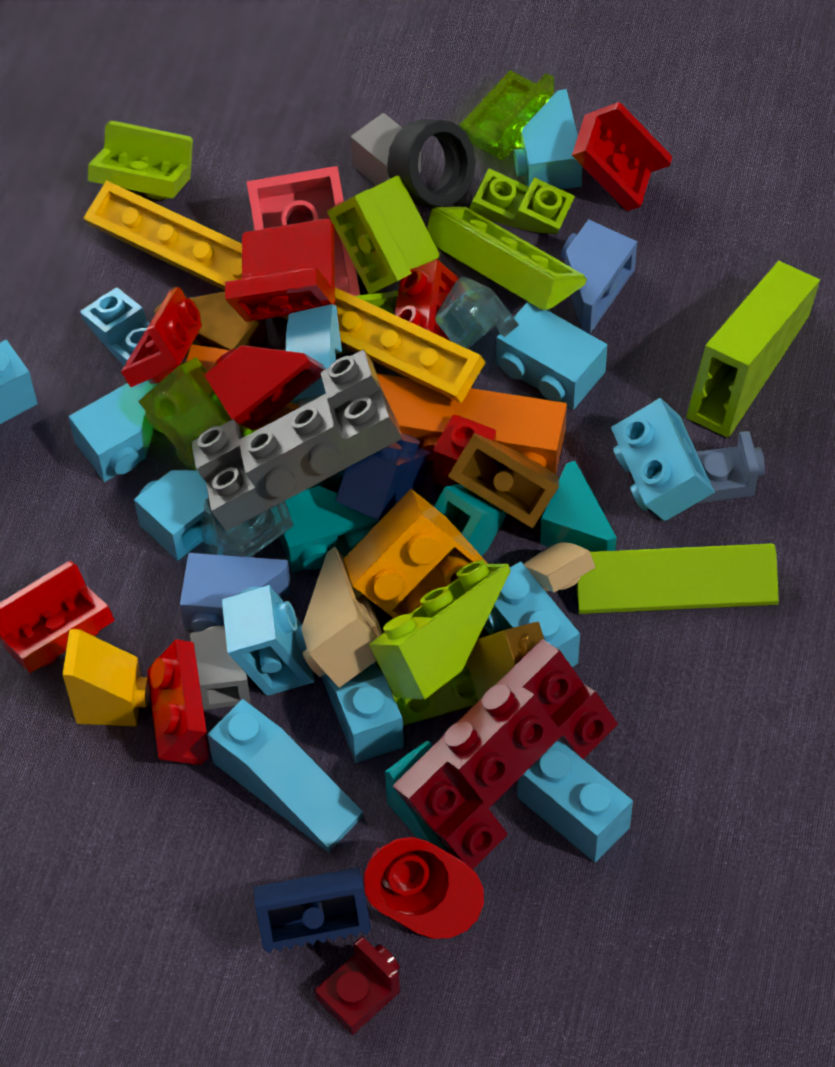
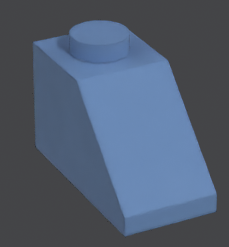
(606, 262)
(217, 577)

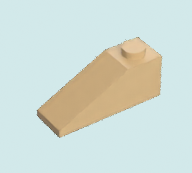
(339, 624)

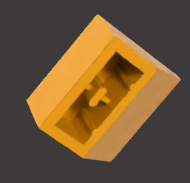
(408, 556)

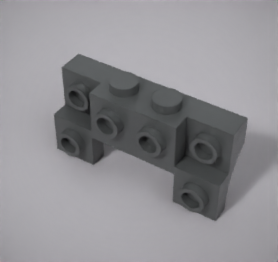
(299, 448)

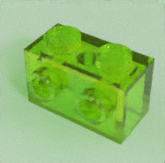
(185, 408)

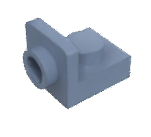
(733, 469)

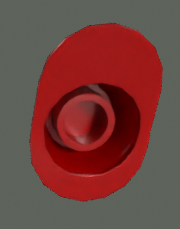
(424, 888)

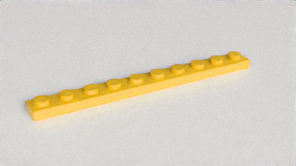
(218, 259)

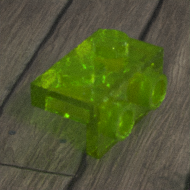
(505, 111)

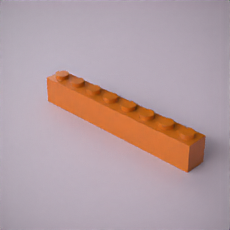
(520, 422)

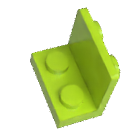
(383, 234)

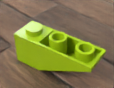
(436, 639)

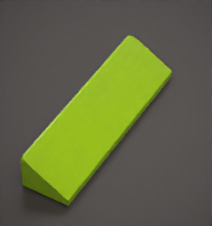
(503, 256)
(679, 579)

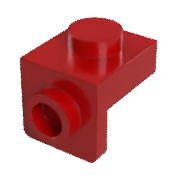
(451, 445)

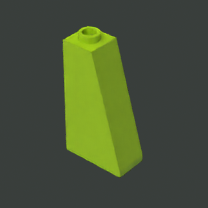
(750, 347)

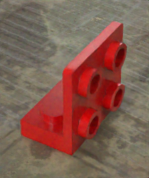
(284, 271)

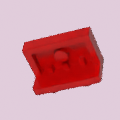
(619, 153)
(164, 341)
(40, 615)
(178, 705)

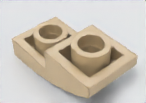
(560, 566)

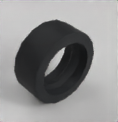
(458, 166)

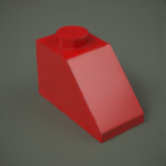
(260, 381)

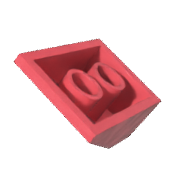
(302, 199)

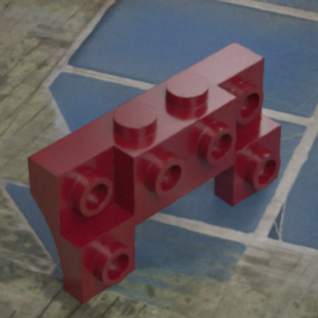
(497, 745)

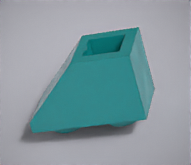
(320, 527)

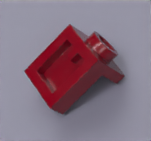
(360, 985)

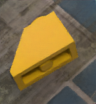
(103, 682)

